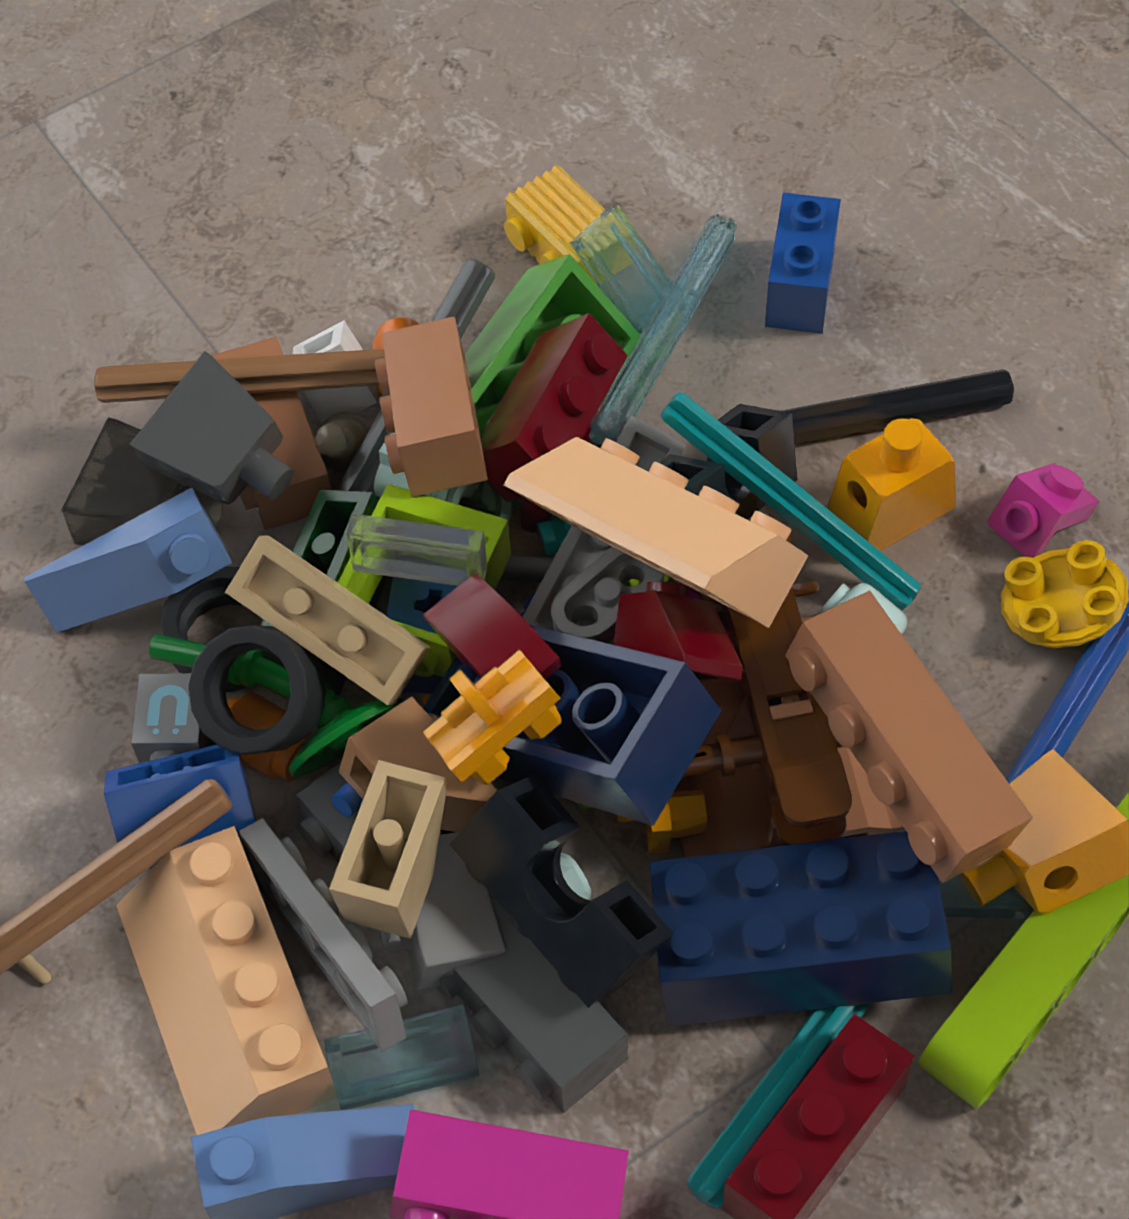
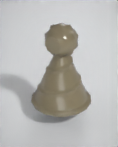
(341, 438)

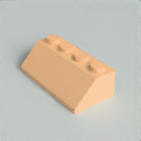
(666, 526)
(222, 988)

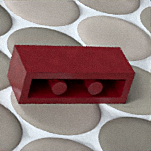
(550, 397)
(820, 1126)

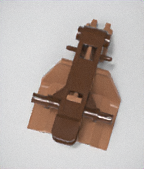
(770, 757)

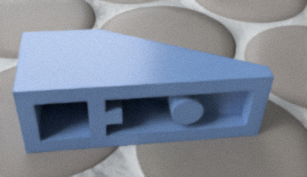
(131, 564)
(298, 1161)

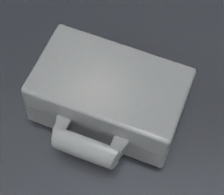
(454, 922)

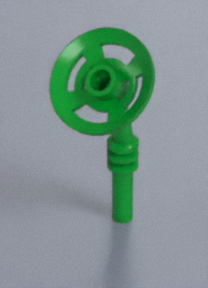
(337, 718)

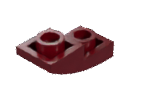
(487, 629)

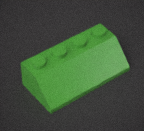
(539, 302)

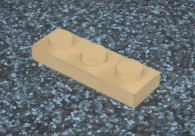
(327, 619)

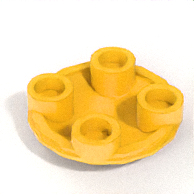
(1064, 595)

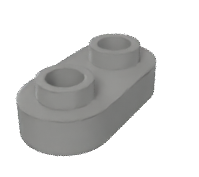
(596, 595)

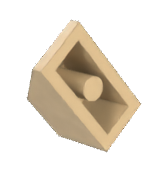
(391, 850)

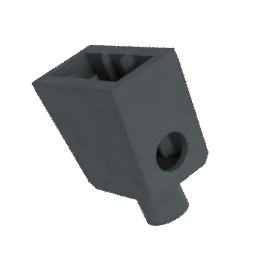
(214, 437)

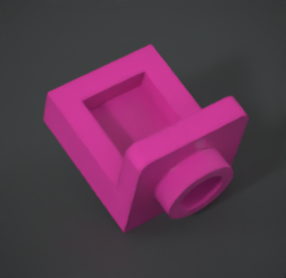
(1039, 506)

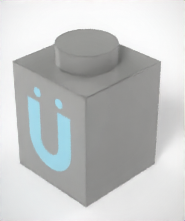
(165, 718)

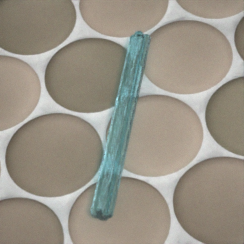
(663, 330)

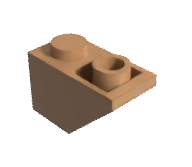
(400, 741)

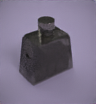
(119, 487)

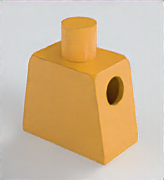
(895, 484)
(1067, 847)

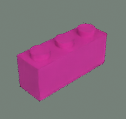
(502, 1173)

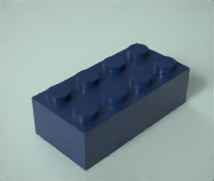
(623, 727)
(799, 928)

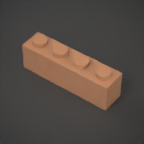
(906, 736)

